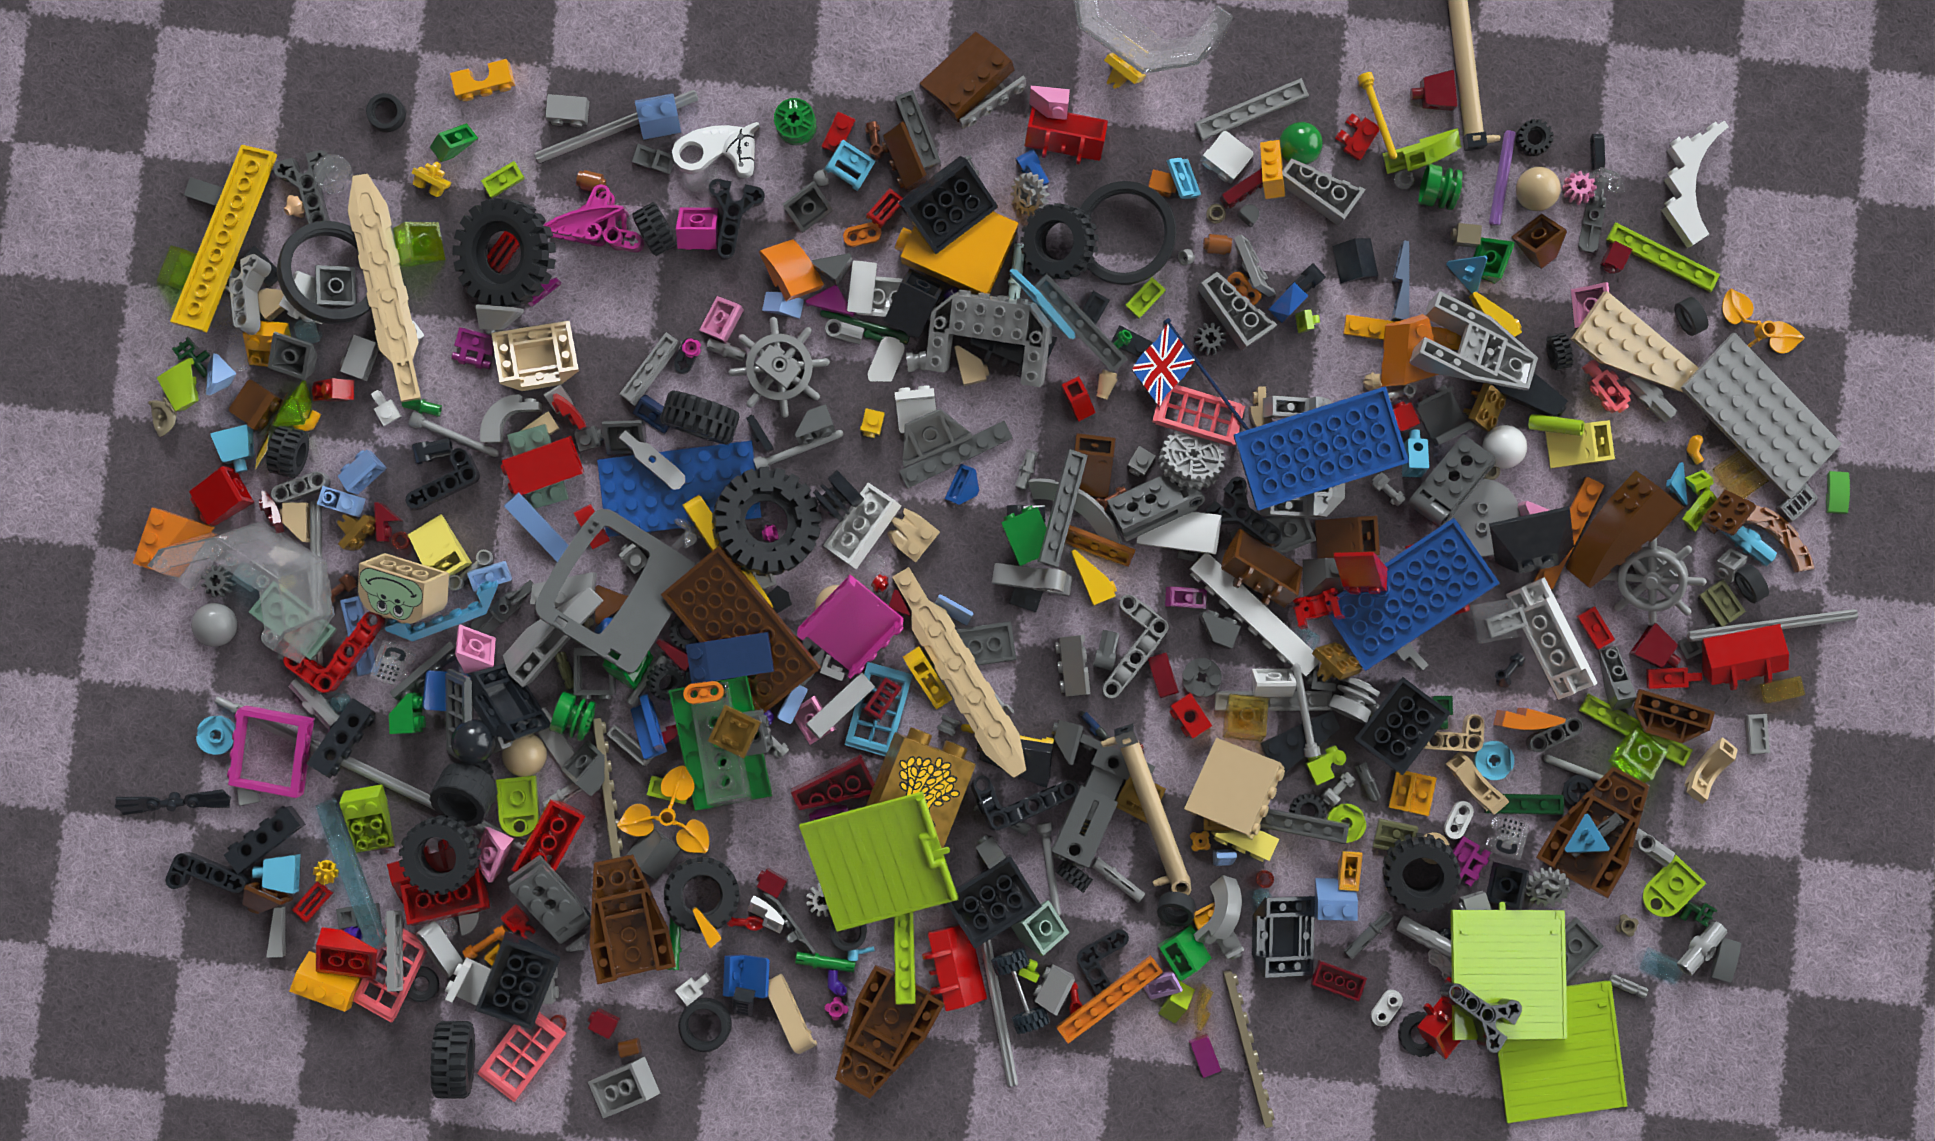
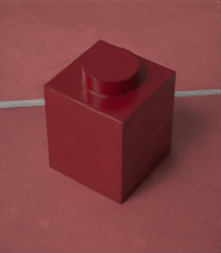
(1615, 257)
(771, 882)
(603, 1023)

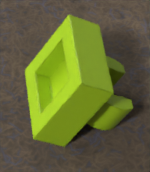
(1306, 321)
(1699, 481)
(1029, 971)

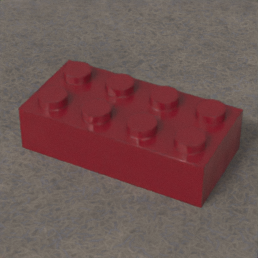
(1242, 189)
(1338, 980)

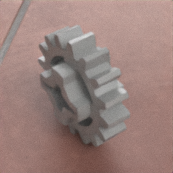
(1029, 193)
(1547, 887)

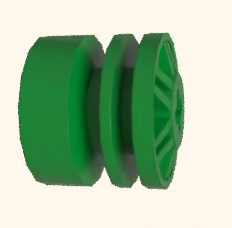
(803, 129)
(1440, 187)
(572, 716)

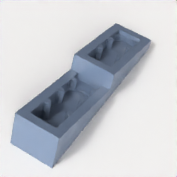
(1401, 275)

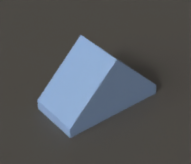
(775, 303)
(218, 375)

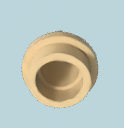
(1372, 381)

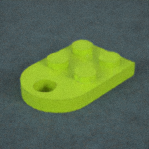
(518, 802)
(1673, 887)

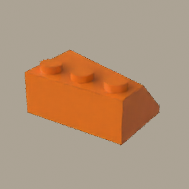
(1398, 347)
(165, 530)

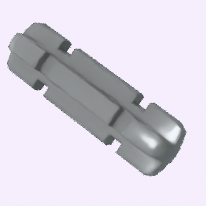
(1628, 986)

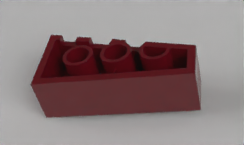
(840, 783)

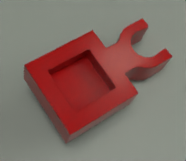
(517, 919)

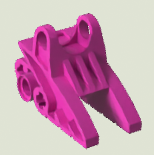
(591, 219)

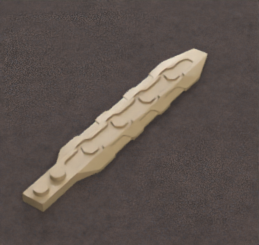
(384, 282)
(963, 678)

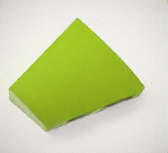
(180, 385)

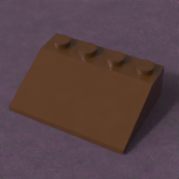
(968, 75)

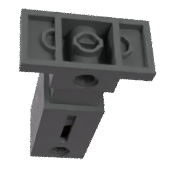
(1092, 805)

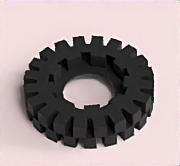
(528, 229)
(777, 488)

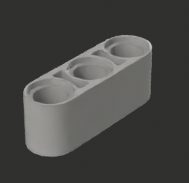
(291, 487)
(439, 948)

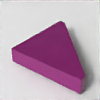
(830, 300)

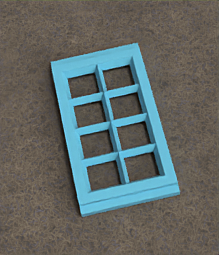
(1042, 303)
(869, 745)

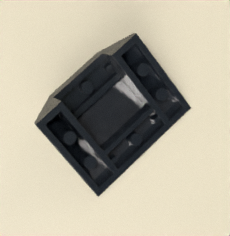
(1533, 540)
(505, 705)
(1284, 936)

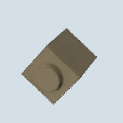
(1466, 235)

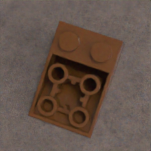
(1098, 465)
(1347, 535)

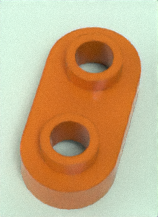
(861, 232)
(1244, 287)
(704, 692)

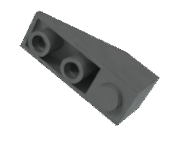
(1616, 679)

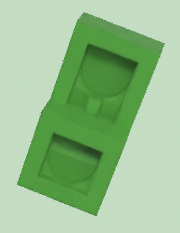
(1838, 492)

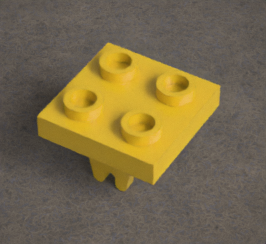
(1122, 71)

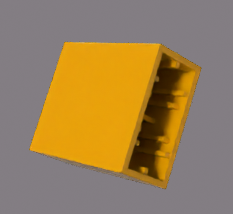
(969, 261)

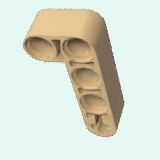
(1462, 738)
(789, 1015)

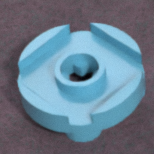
(206, 733)
(1501, 768)

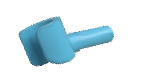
(853, 954)

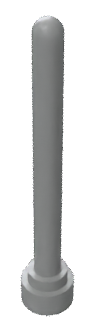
(418, 421)
(764, 462)
(1311, 748)
(1573, 768)
(1044, 830)

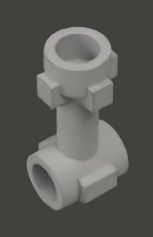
(1407, 391)
(1380, 482)
(780, 749)
(1331, 796)

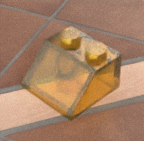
(1245, 717)

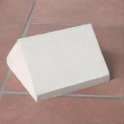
(1273, 682)

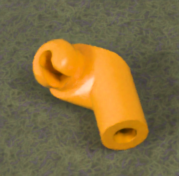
(310, 423)
(1693, 448)

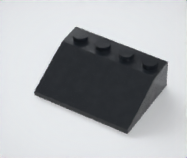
(948, 204)
(1402, 726)
(993, 901)
(517, 981)

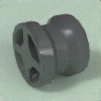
(948, 725)

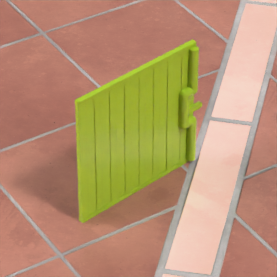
(879, 861)
(1513, 958)
(1567, 1074)

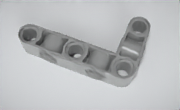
(1143, 646)

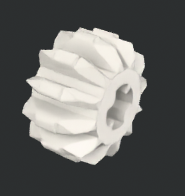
(821, 907)

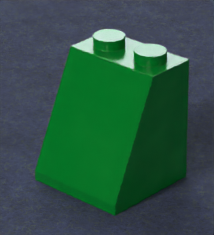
(1025, 534)

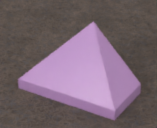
(1163, 985)

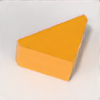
(1349, 870)

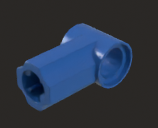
(1030, 163)

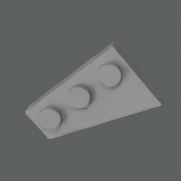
(1249, 263)

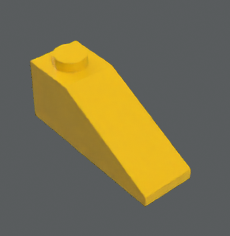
(1498, 314)
(1095, 582)
(927, 677)

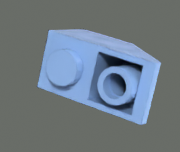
(341, 501)

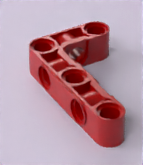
(341, 664)

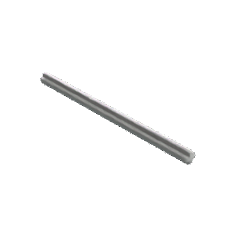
(604, 131)
(316, 545)
(1785, 623)
(999, 1015)

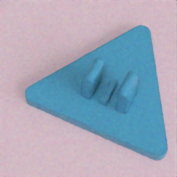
(1469, 271)
(1677, 483)
(1586, 838)

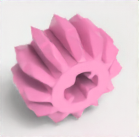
(1584, 182)

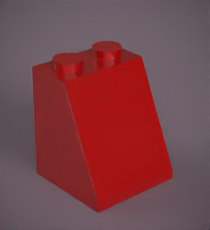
(220, 496)

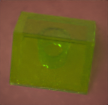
(295, 408)

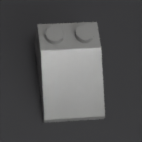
(624, 1087)

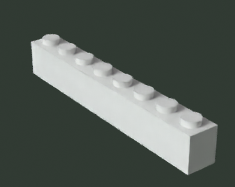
(1254, 613)

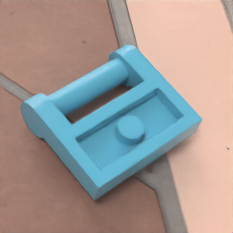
(854, 160)

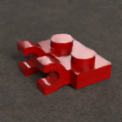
(1362, 137)

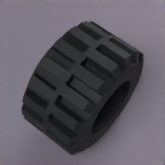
(654, 229)
(287, 451)

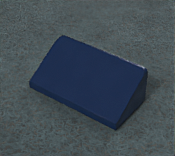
(650, 412)

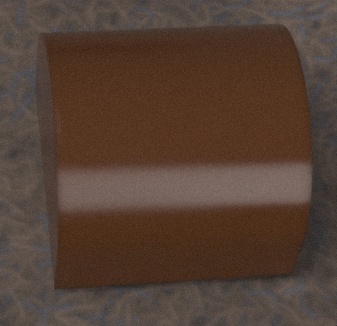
(629, 1047)

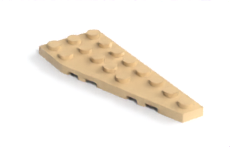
(1628, 344)

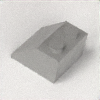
(1054, 988)

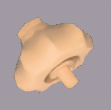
(294, 207)

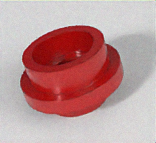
(880, 583)

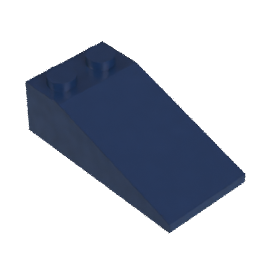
(729, 658)

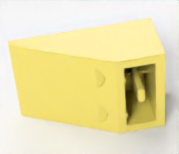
(1591, 447)
(439, 547)
(1260, 847)

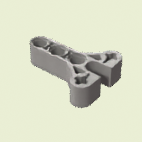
(244, 292)
(1044, 580)

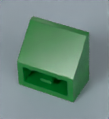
(407, 715)
(1184, 952)

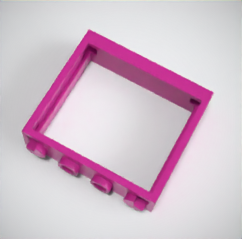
(301, 756)

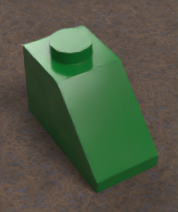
(452, 142)

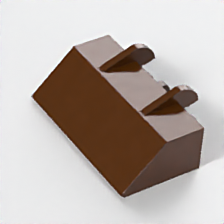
(1262, 569)

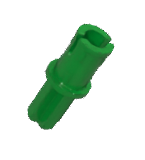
(423, 407)

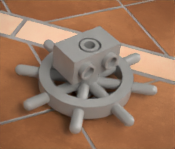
(779, 367)
(1657, 570)

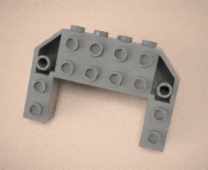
(995, 320)
(1312, 505)

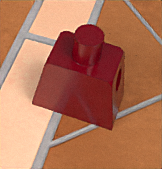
(1437, 91)
(1656, 647)

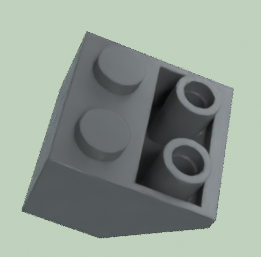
(1218, 630)

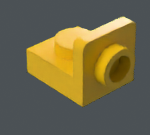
(872, 423)

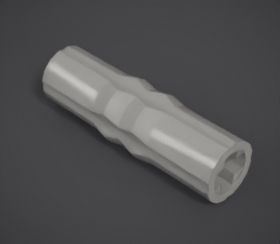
(1425, 936)

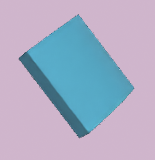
(1183, 178)

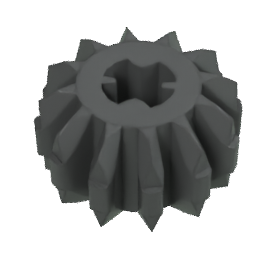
(1204, 342)
(212, 586)

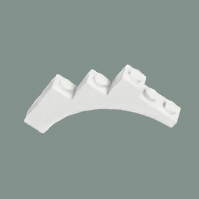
(1687, 155)

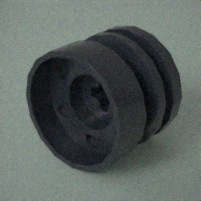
(838, 496)

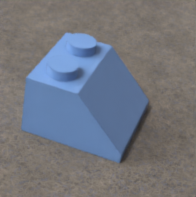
(658, 116)
(361, 472)
(1334, 903)

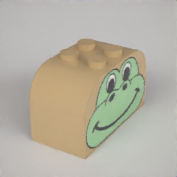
(402, 588)

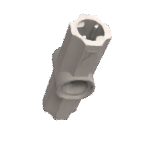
(1650, 396)
(314, 702)
(1654, 849)
(1702, 948)

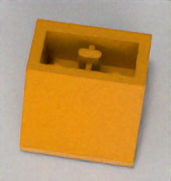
(259, 344)

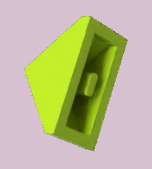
(1177, 1003)

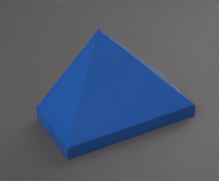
(1288, 302)
(963, 486)

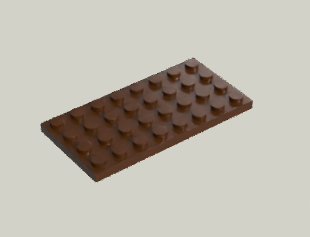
(723, 604)

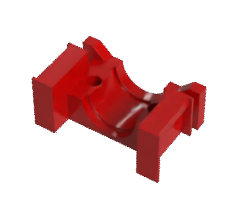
(1317, 607)

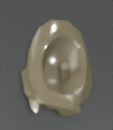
(163, 416)

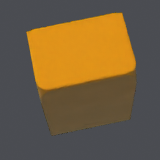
(709, 932)

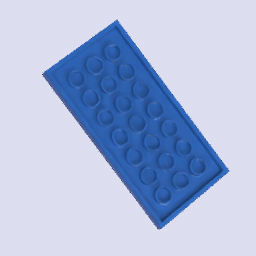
(1321, 448)
(651, 505)
(1422, 590)

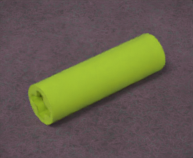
(1556, 424)

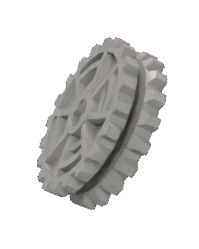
(1191, 460)

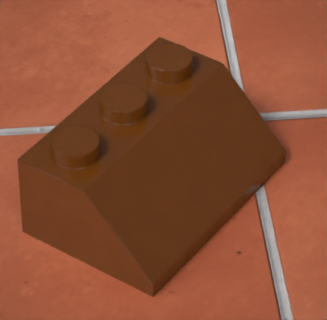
(904, 157)

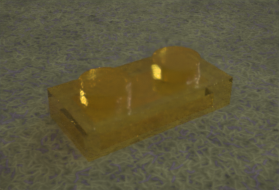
(1782, 689)

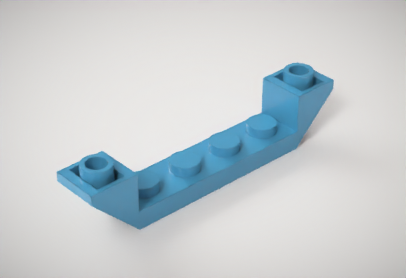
(457, 616)

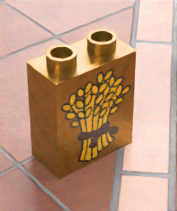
(917, 767)

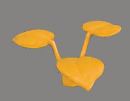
(1782, 335)
(675, 784)

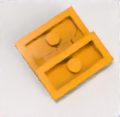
(1415, 785)

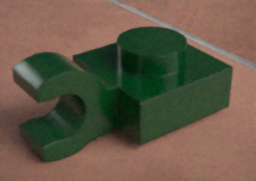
(1447, 703)

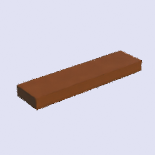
(1099, 546)

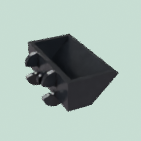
(1006, 351)

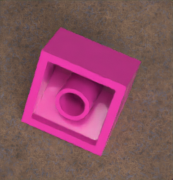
(697, 228)

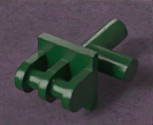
(189, 354)
(1689, 906)

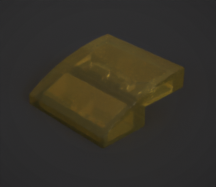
(1745, 482)
(1201, 1013)

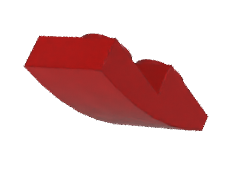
(565, 407)
(582, 516)

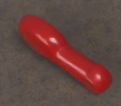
(752, 923)
(1075, 1003)

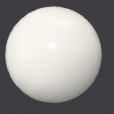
(1506, 445)

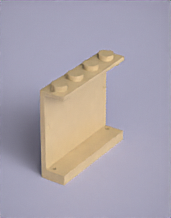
(1235, 787)

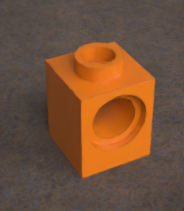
(1162, 183)

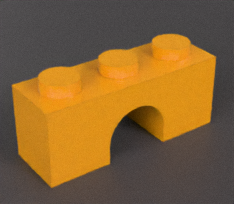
(499, 78)
(1272, 169)

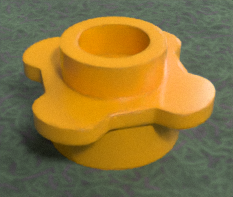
(1195, 840)

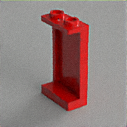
(542, 466)

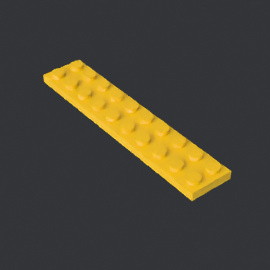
(223, 238)

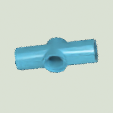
(1753, 545)

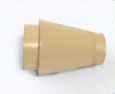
(1106, 383)

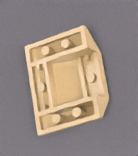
(535, 356)

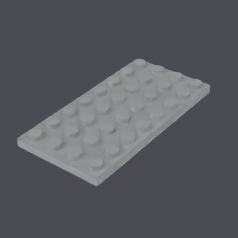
(1760, 415)

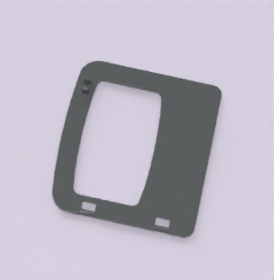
(643, 611)

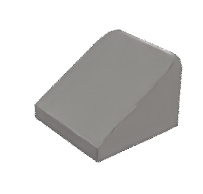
(559, 390)

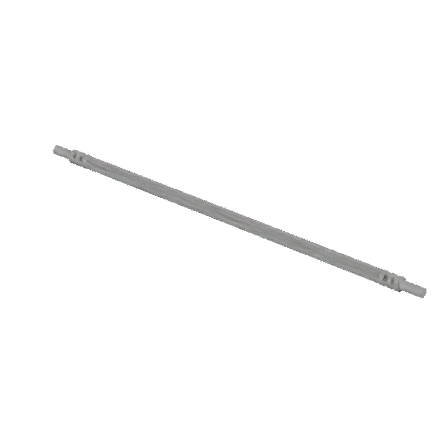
(362, 769)

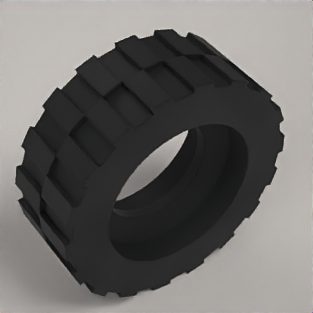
(1405, 1035)

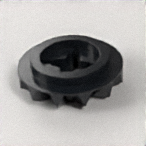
(1583, 782)

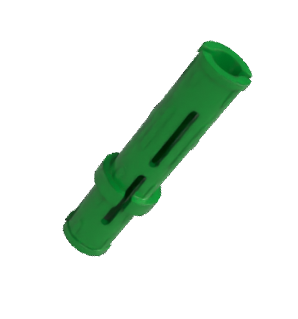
(675, 934)
(824, 962)

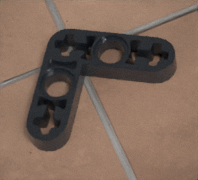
(1094, 964)

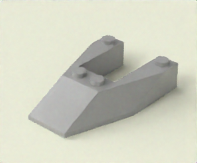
(1485, 352)

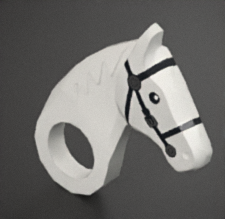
(715, 141)

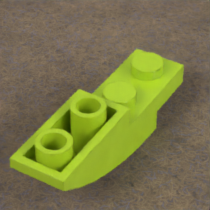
(1424, 153)

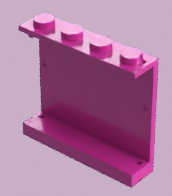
(852, 625)

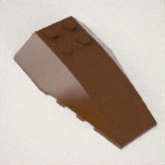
(1624, 523)
(1599, 870)
(626, 923)
(883, 1032)

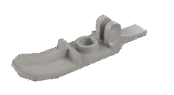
(661, 467)

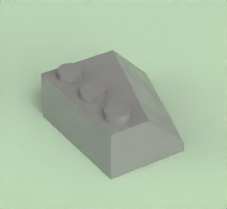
(1073, 666)

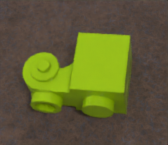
(1320, 766)

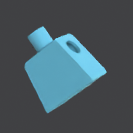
(235, 446)
(1417, 454)
(280, 873)

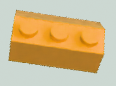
(324, 988)

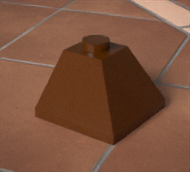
(1540, 240)
(263, 899)

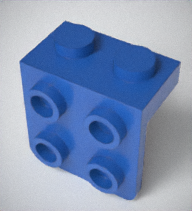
(434, 690)
(746, 973)

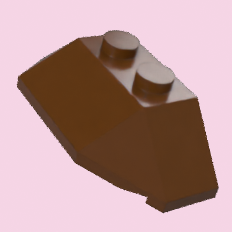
(1671, 717)

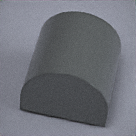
(1249, 214)

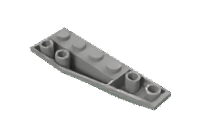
(542, 642)

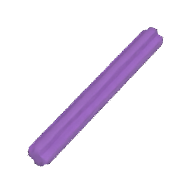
(1502, 178)

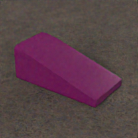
(548, 288)
(1184, 597)
(1205, 1055)

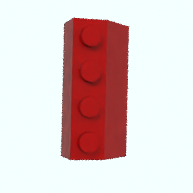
(551, 834)
(424, 907)

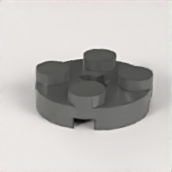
(1203, 666)

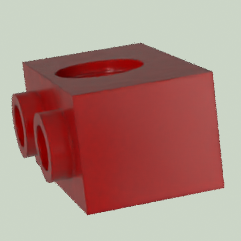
(1200, 722)

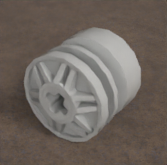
(1354, 699)

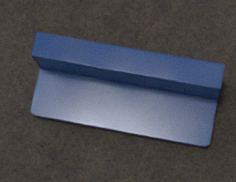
(648, 728)

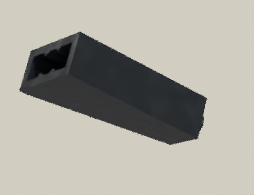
(1538, 397)
(1037, 761)

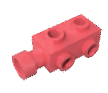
(1610, 388)

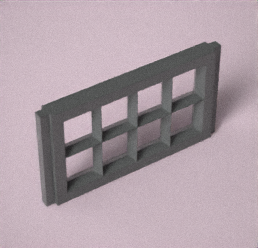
(458, 703)

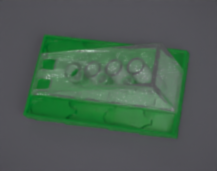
(717, 784)

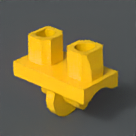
(423, 176)

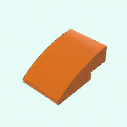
(791, 269)
(1526, 719)

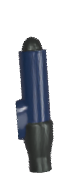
(1094, 726)

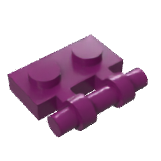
(476, 342)
(1465, 852)

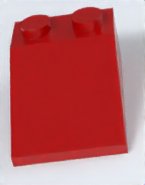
(1361, 572)
(344, 955)

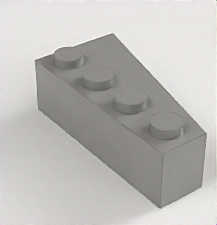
(1321, 190)
(1234, 311)

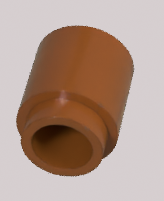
(588, 180)
(1217, 244)

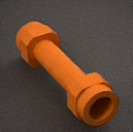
(471, 951)

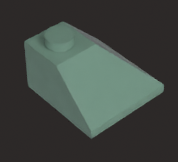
(1041, 929)

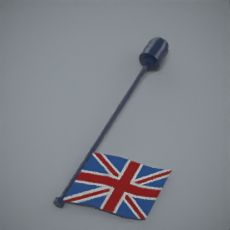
(1166, 365)

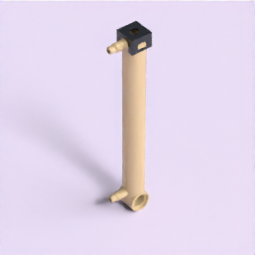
(1474, 135)
(1128, 742)

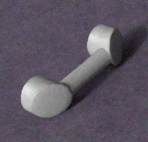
(457, 582)

